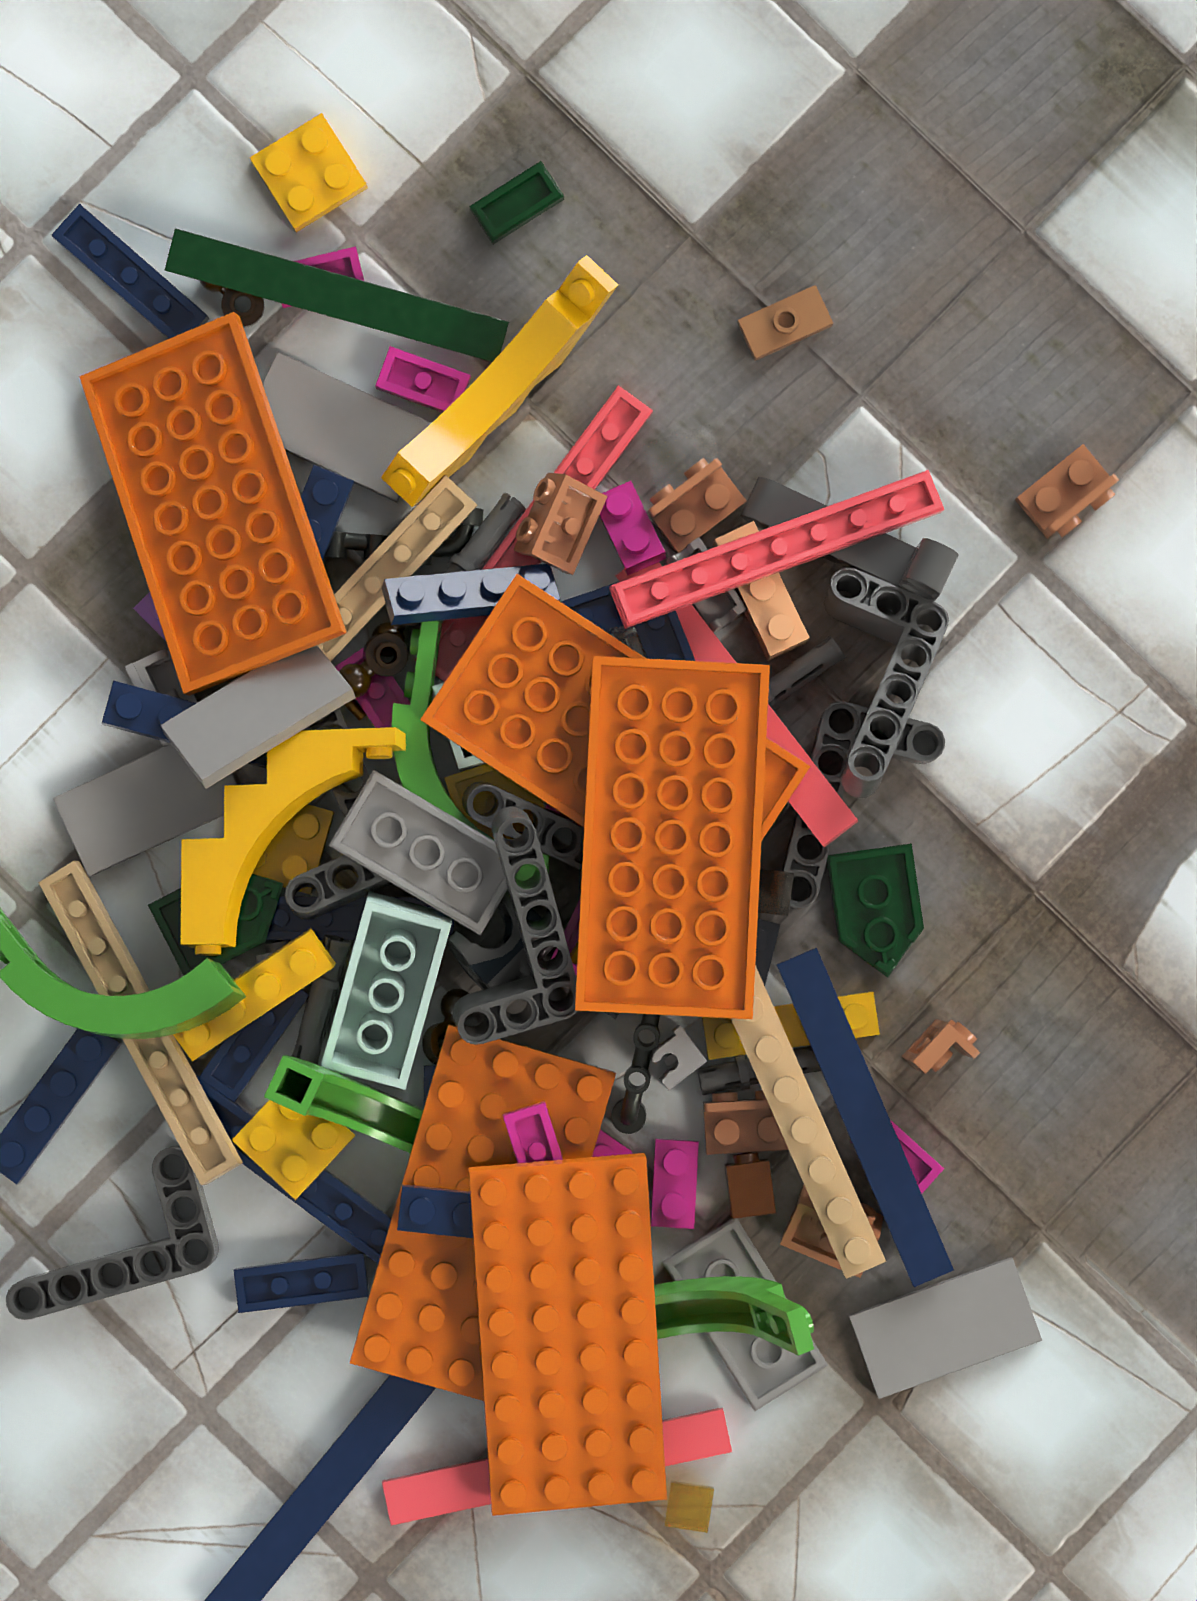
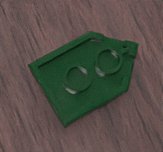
(876, 903)
(252, 926)

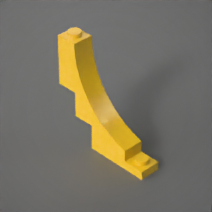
(503, 385)
(297, 773)

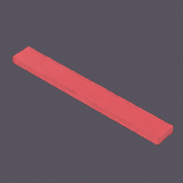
(585, 462)
(776, 549)
(814, 797)
(468, 1486)

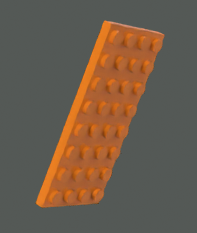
(212, 504)
(526, 702)
(672, 837)
(424, 1290)
(568, 1333)

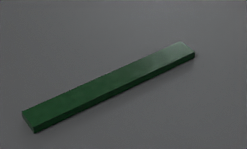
(336, 295)

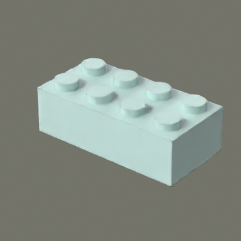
(387, 990)

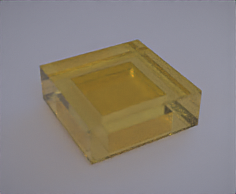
(689, 1506)

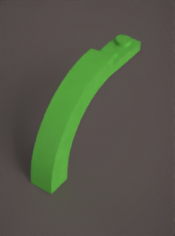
(417, 764)
(152, 1014)
(343, 1100)
(733, 1305)

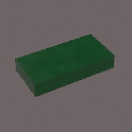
(516, 202)

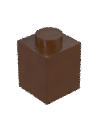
(749, 1186)

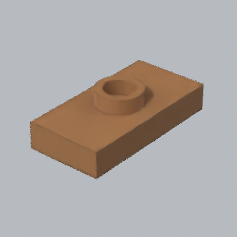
(785, 322)

